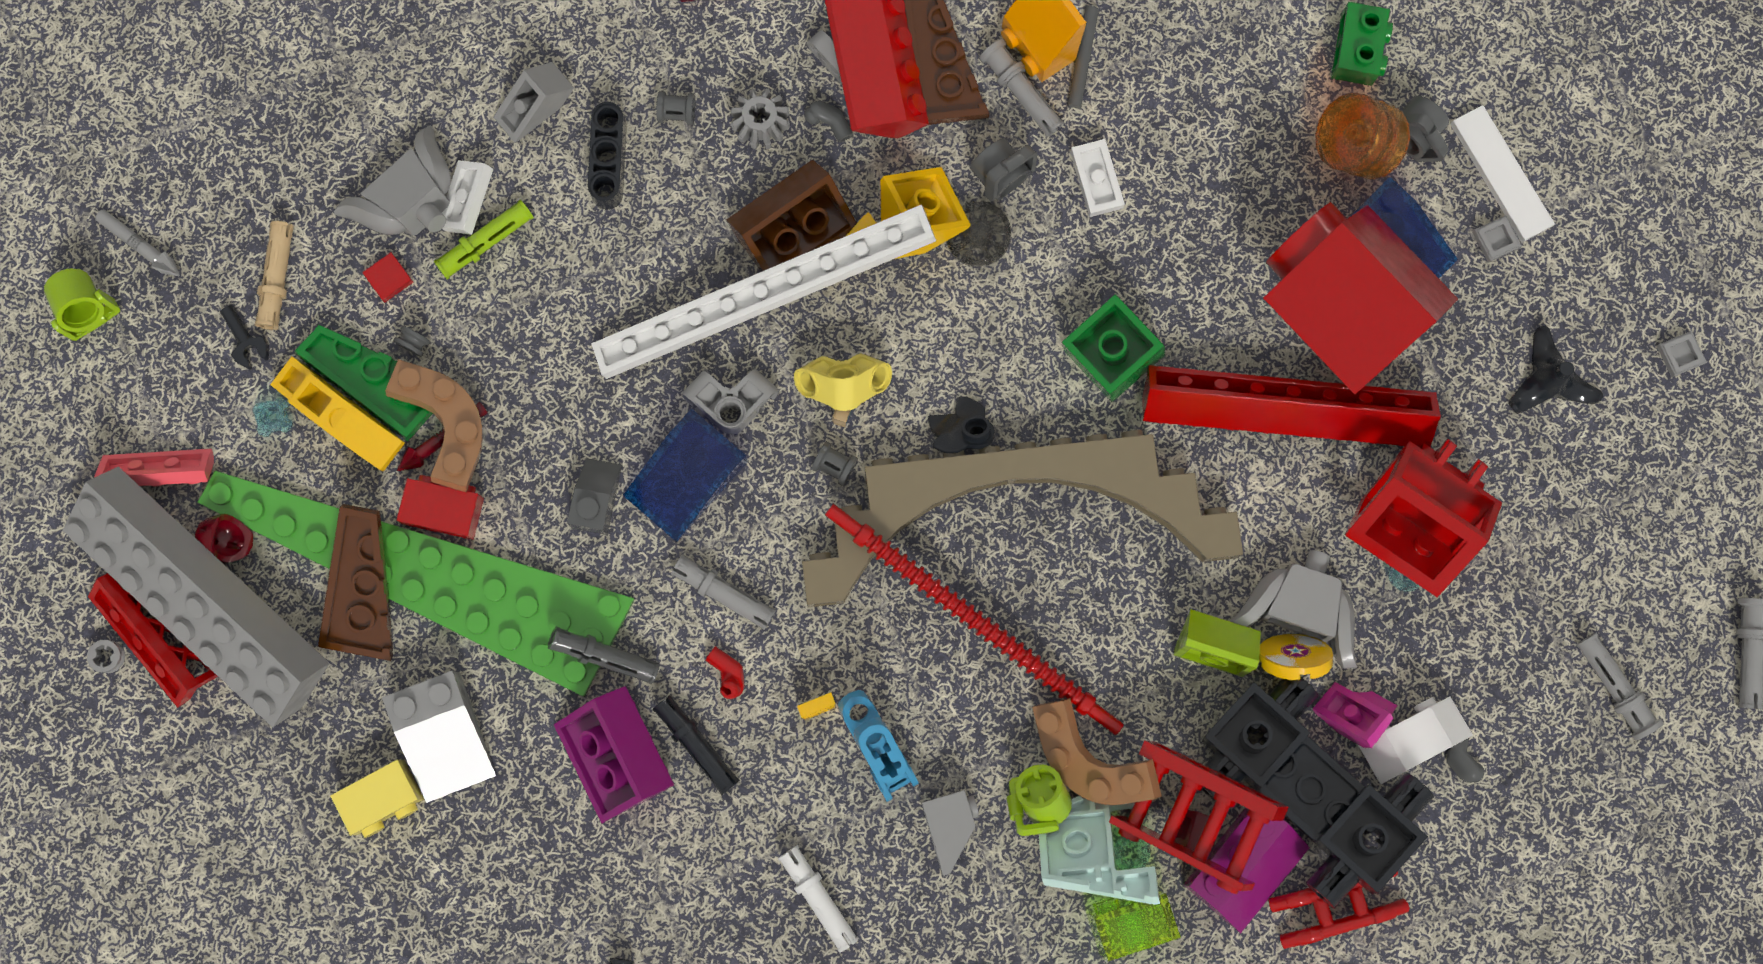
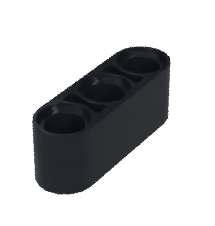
(604, 140)

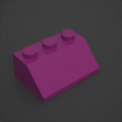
(613, 754)
(1270, 862)

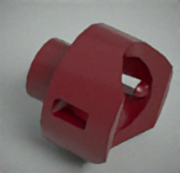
(223, 536)

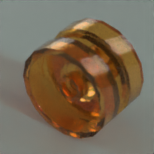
(1362, 136)

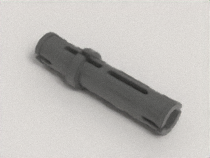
(607, 656)

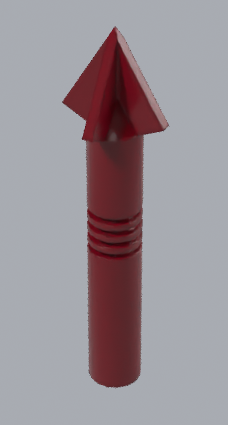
(415, 457)

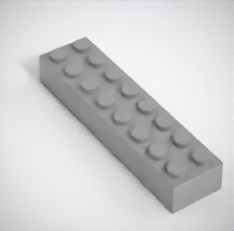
(195, 596)

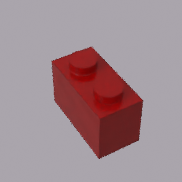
(440, 508)

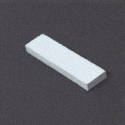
(1502, 174)

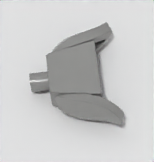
(406, 194)
(1307, 604)

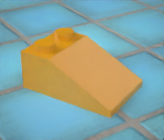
(1044, 34)

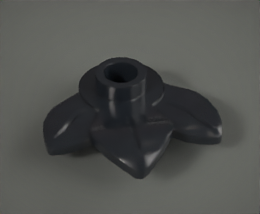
(958, 430)

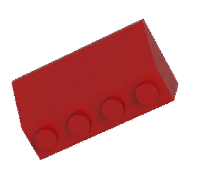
(877, 66)

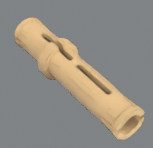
(273, 281)

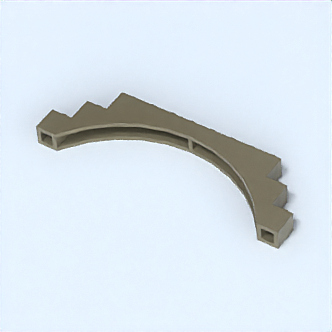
(1113, 467)

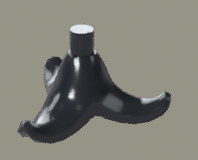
(1551, 378)

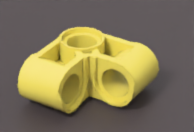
(843, 383)

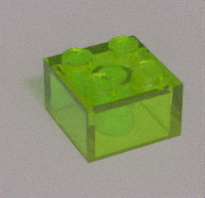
(1131, 926)

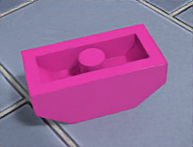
(1355, 715)

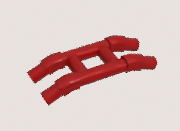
(1327, 926)

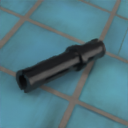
(697, 746)

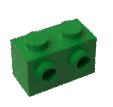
(1361, 44)

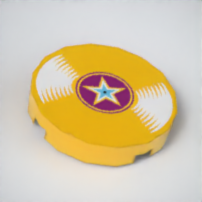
(1295, 655)

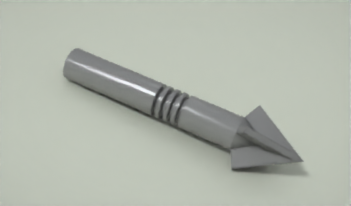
(159, 260)

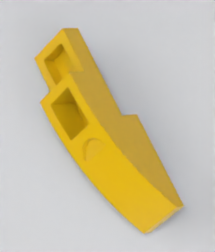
(337, 414)

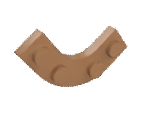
(453, 409)
(1081, 771)

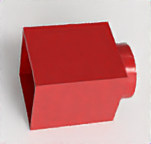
(1354, 292)

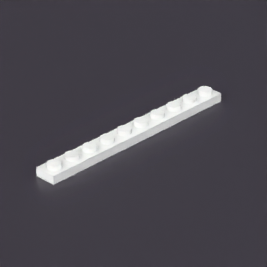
(764, 291)

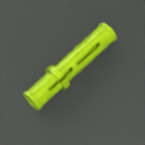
(486, 237)

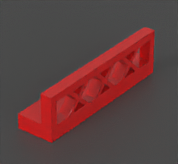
(146, 642)

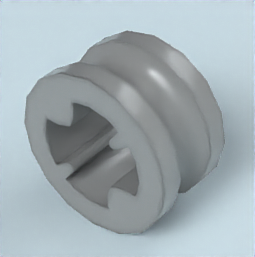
(95, 654)

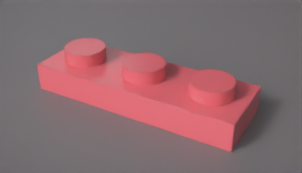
(162, 467)

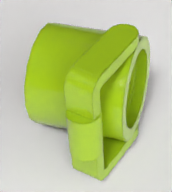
(77, 303)
(1042, 797)

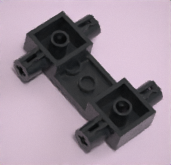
(1320, 793)

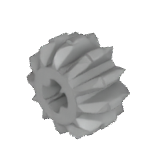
(771, 127)

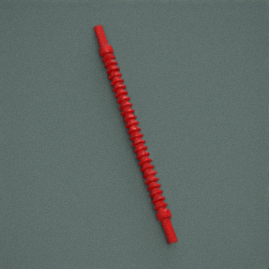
(864, 535)

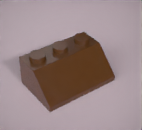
(792, 218)

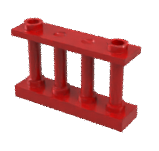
(1227, 794)

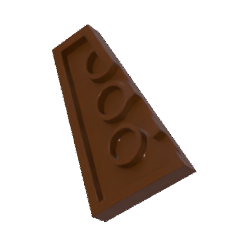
(942, 63)
(357, 593)

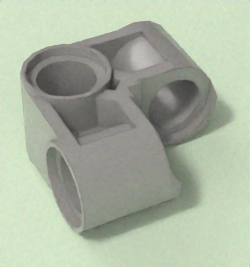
(746, 397)

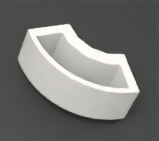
(1417, 739)

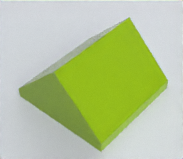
(1219, 644)

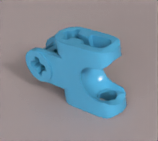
(877, 745)

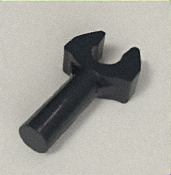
(243, 338)

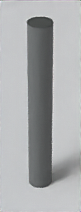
(1083, 58)

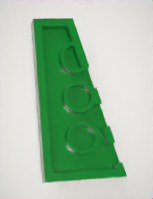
(362, 377)

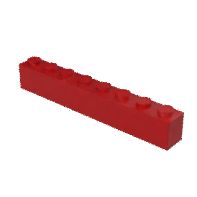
(1289, 406)

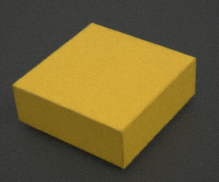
(816, 706)

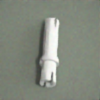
(818, 898)

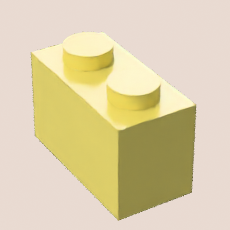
(378, 798)

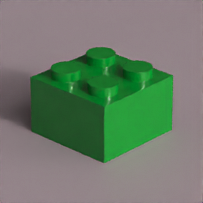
(1113, 348)

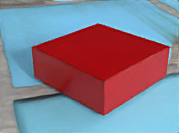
(387, 277)

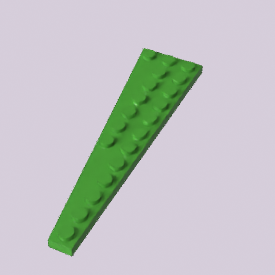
(463, 589)

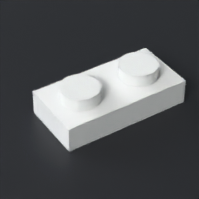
(1097, 178)
(466, 196)

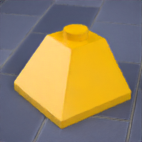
(934, 192)

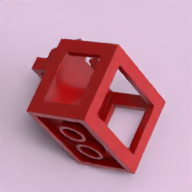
(1426, 516)

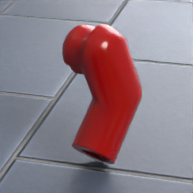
(731, 673)

